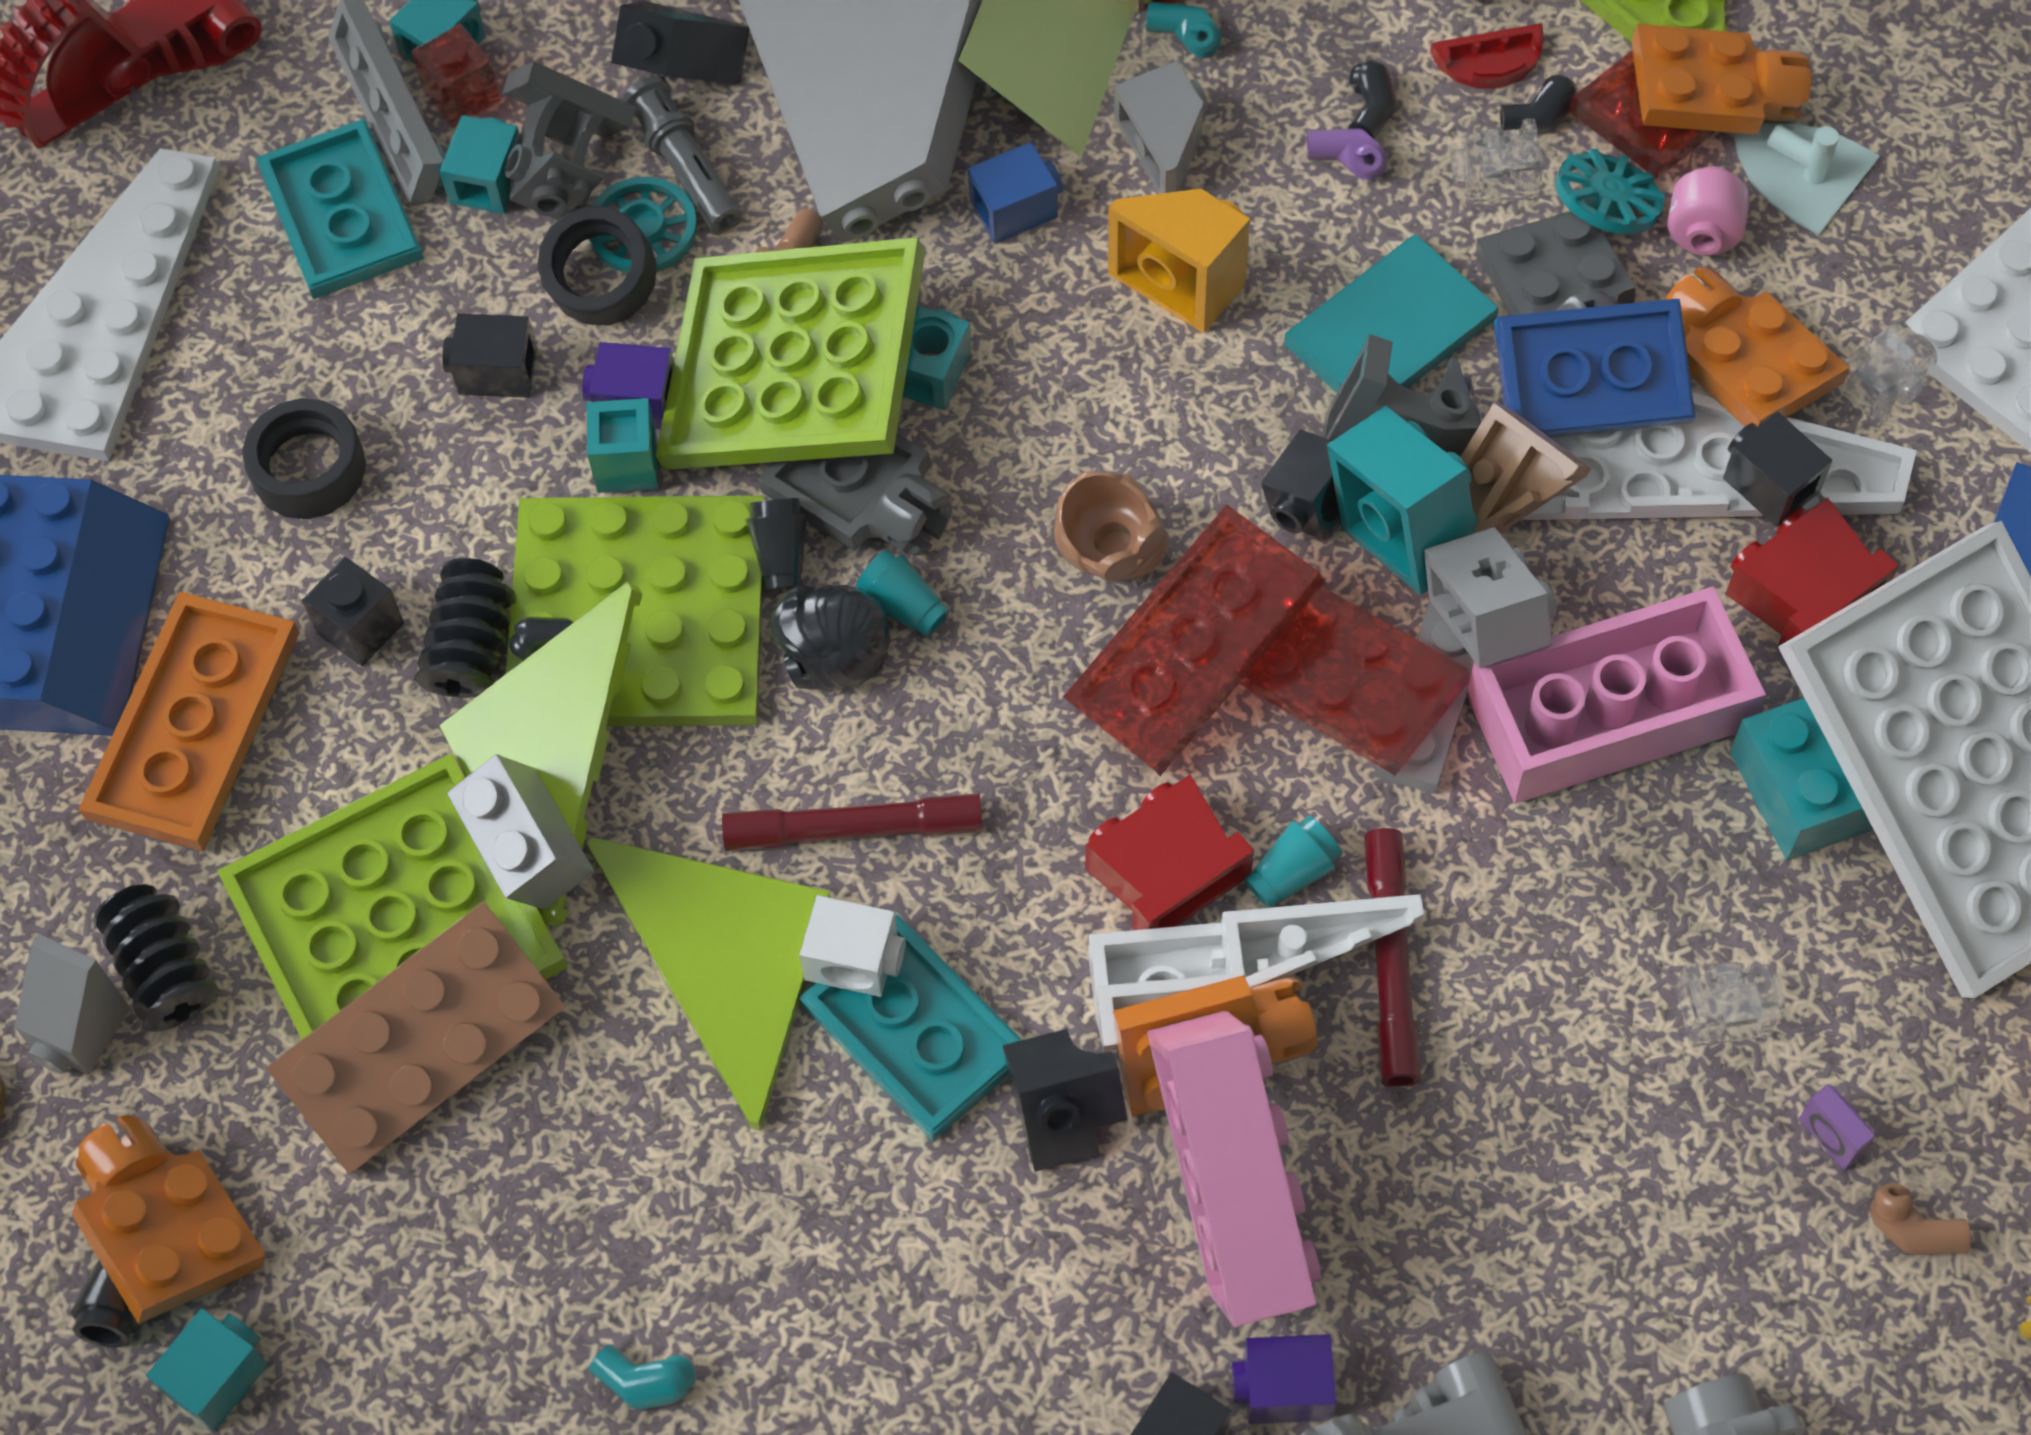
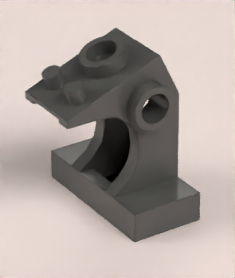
(569, 115)
(1443, 414)

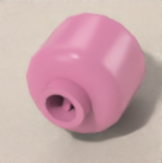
(1708, 208)

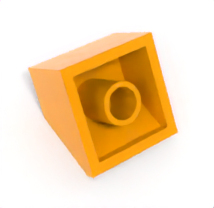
(1180, 251)

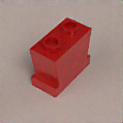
(1806, 571)
(1168, 856)

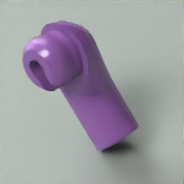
(1351, 148)

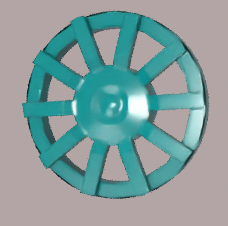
(1609, 193)
(650, 219)

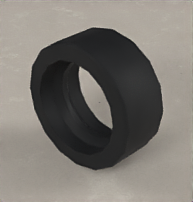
(571, 232)
(314, 496)

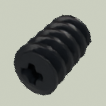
(465, 629)
(155, 956)

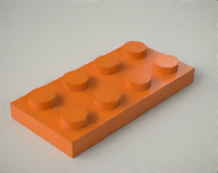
(190, 721)

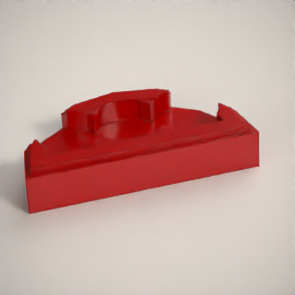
(1490, 57)

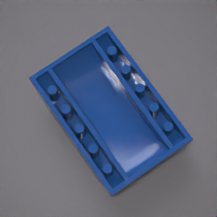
(73, 601)

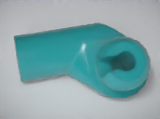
(1188, 23)
(646, 1384)

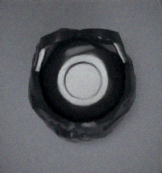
(834, 634)

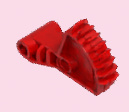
(107, 54)

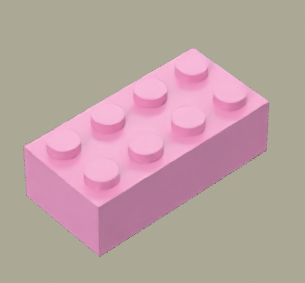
(1615, 695)
(1234, 1168)

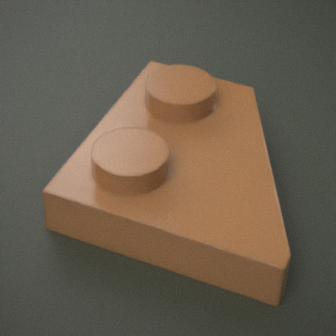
(1515, 469)

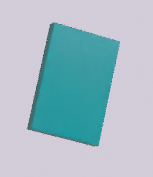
(339, 208)
(1404, 299)
(922, 1040)

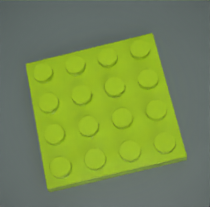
(792, 355)
(699, 605)
(368, 892)

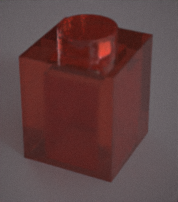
(456, 75)

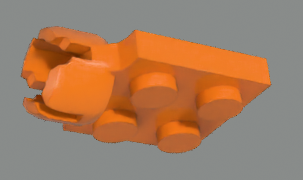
(1715, 80)
(1752, 350)
(1267, 1008)
(159, 1220)

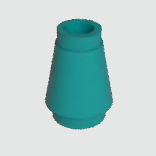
(903, 593)
(1294, 861)

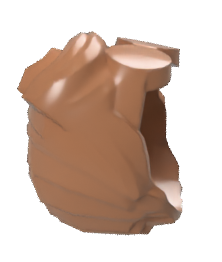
(1109, 527)

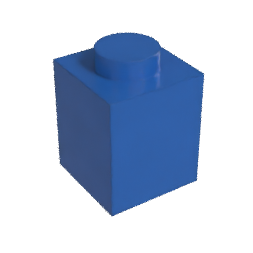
(1014, 192)

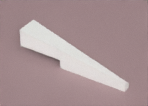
(1251, 943)

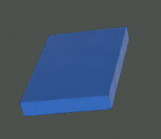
(1596, 367)

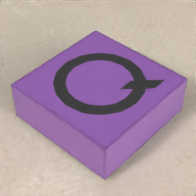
(1837, 1126)

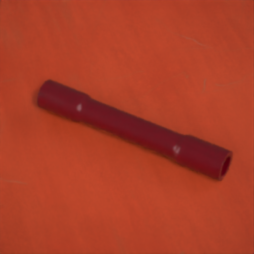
(777, 827)
(1396, 1028)

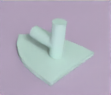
(1803, 169)

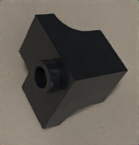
(1062, 1097)

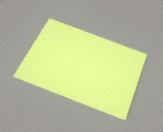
(1050, 58)

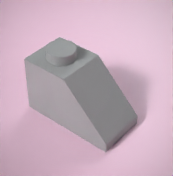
(1162, 122)
(67, 1007)

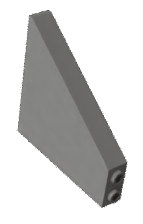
(868, 99)

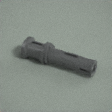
(671, 136)

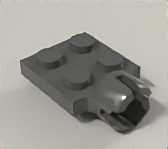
(1554, 266)
(866, 496)

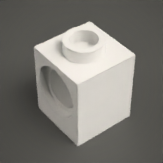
(851, 946)

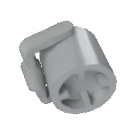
(1728, 1408)

